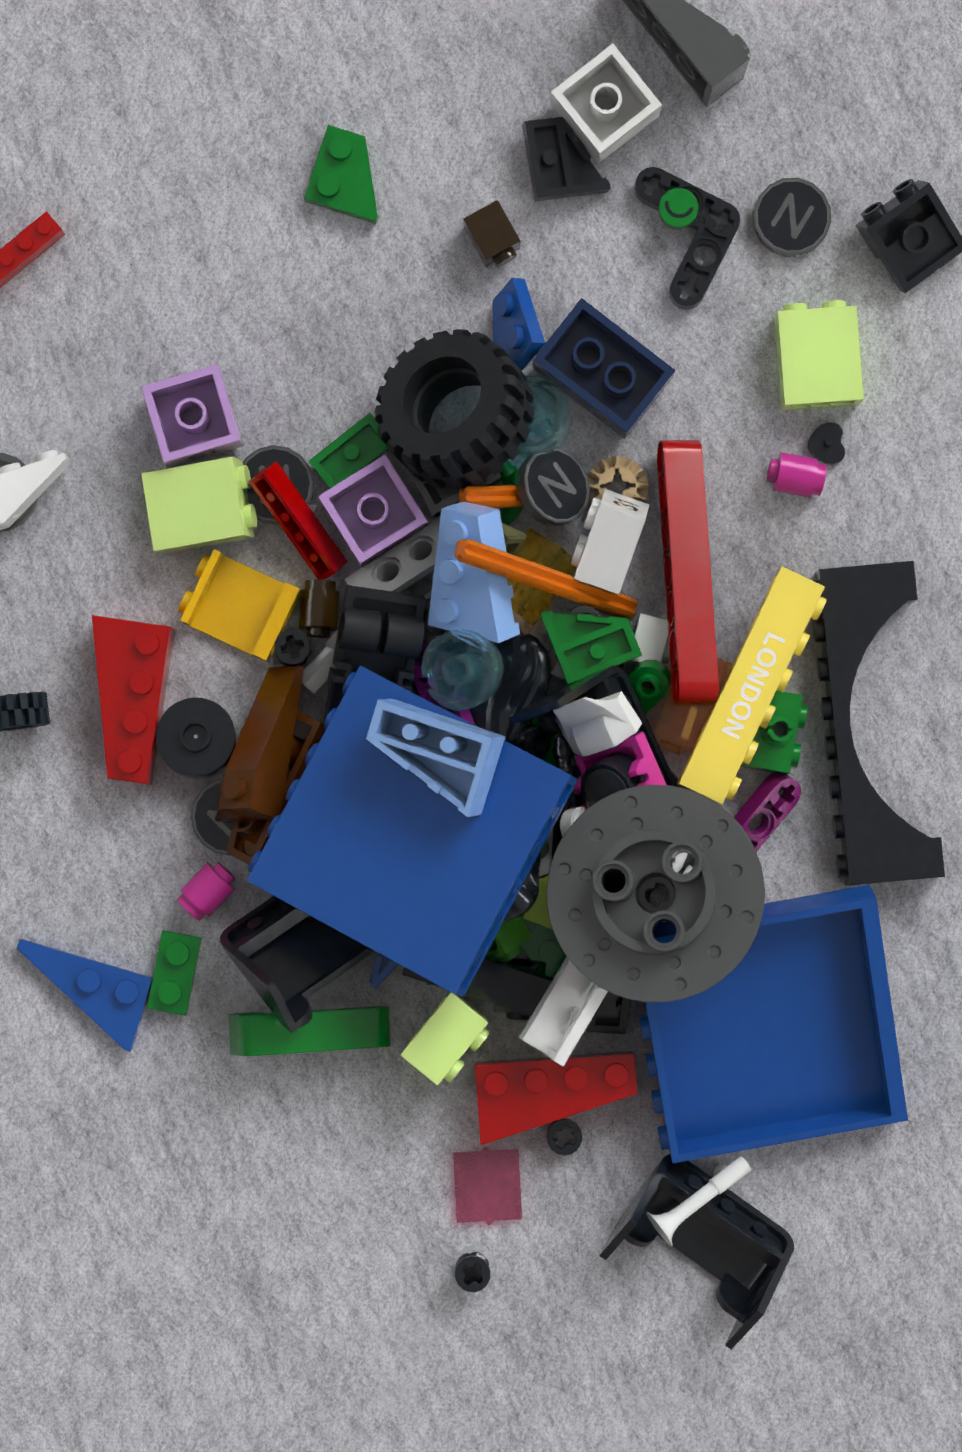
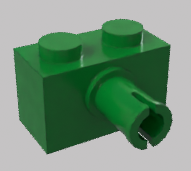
(777, 742)

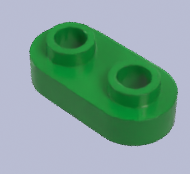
(658, 675)

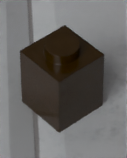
(492, 235)

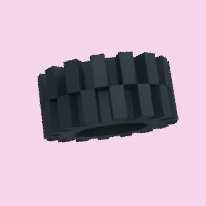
(23, 711)

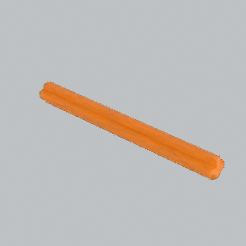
(544, 578)

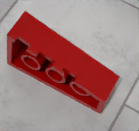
(132, 689)
(539, 1091)

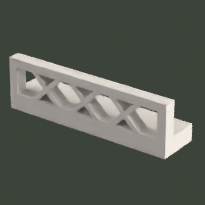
(563, 1013)

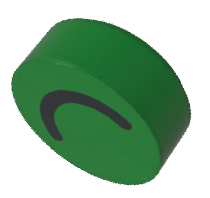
(678, 208)

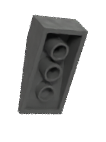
(695, 45)

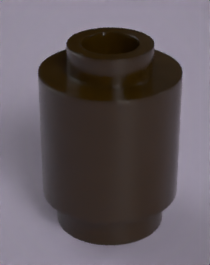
(319, 608)

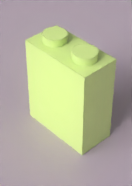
(818, 356)
(199, 505)

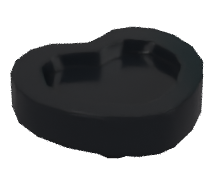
(826, 443)

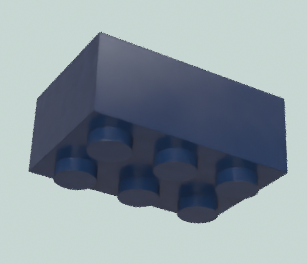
(603, 368)

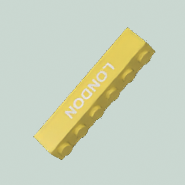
(751, 686)

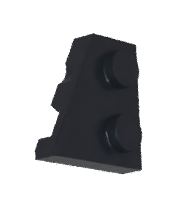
(558, 162)

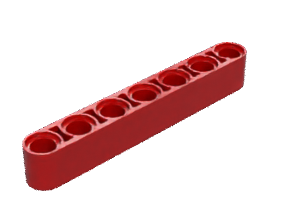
(687, 572)

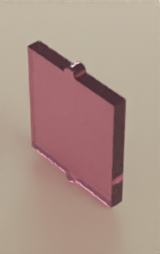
(487, 1185)

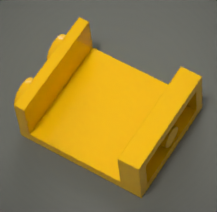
(238, 605)

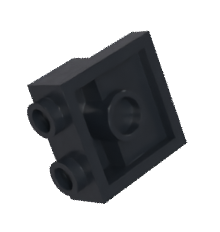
(911, 233)

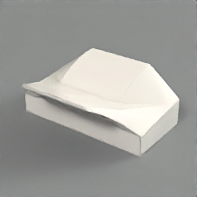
(597, 724)

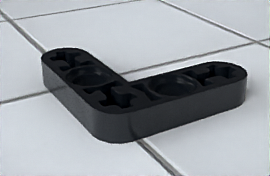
(705, 236)

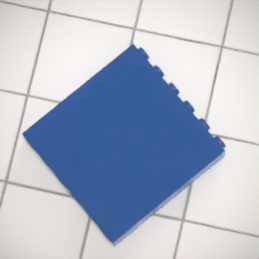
(394, 858)
(786, 1041)

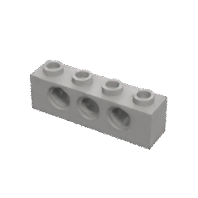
(404, 567)

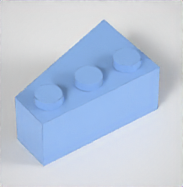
(466, 594)
(439, 750)

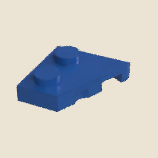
(516, 323)

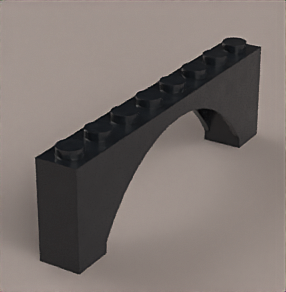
(874, 839)

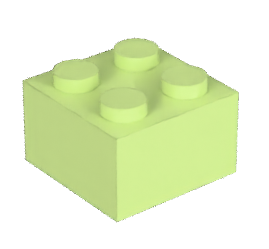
(445, 1038)

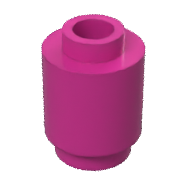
(796, 475)
(207, 890)

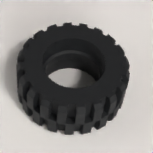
(425, 379)

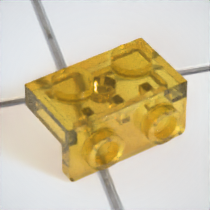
(528, 600)

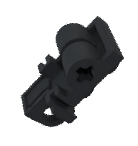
(378, 633)

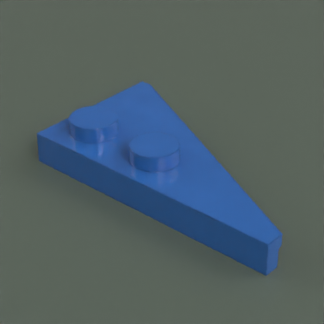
(103, 991)

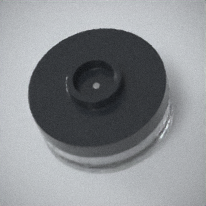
(196, 738)

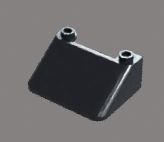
(289, 957)

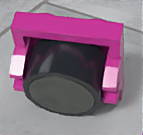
(617, 769)

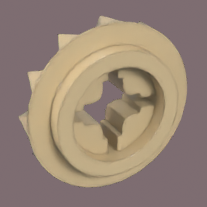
(629, 472)

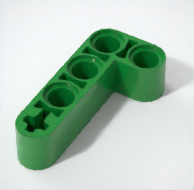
(327, 1031)

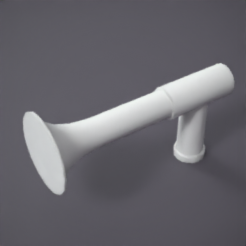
(722, 1179)

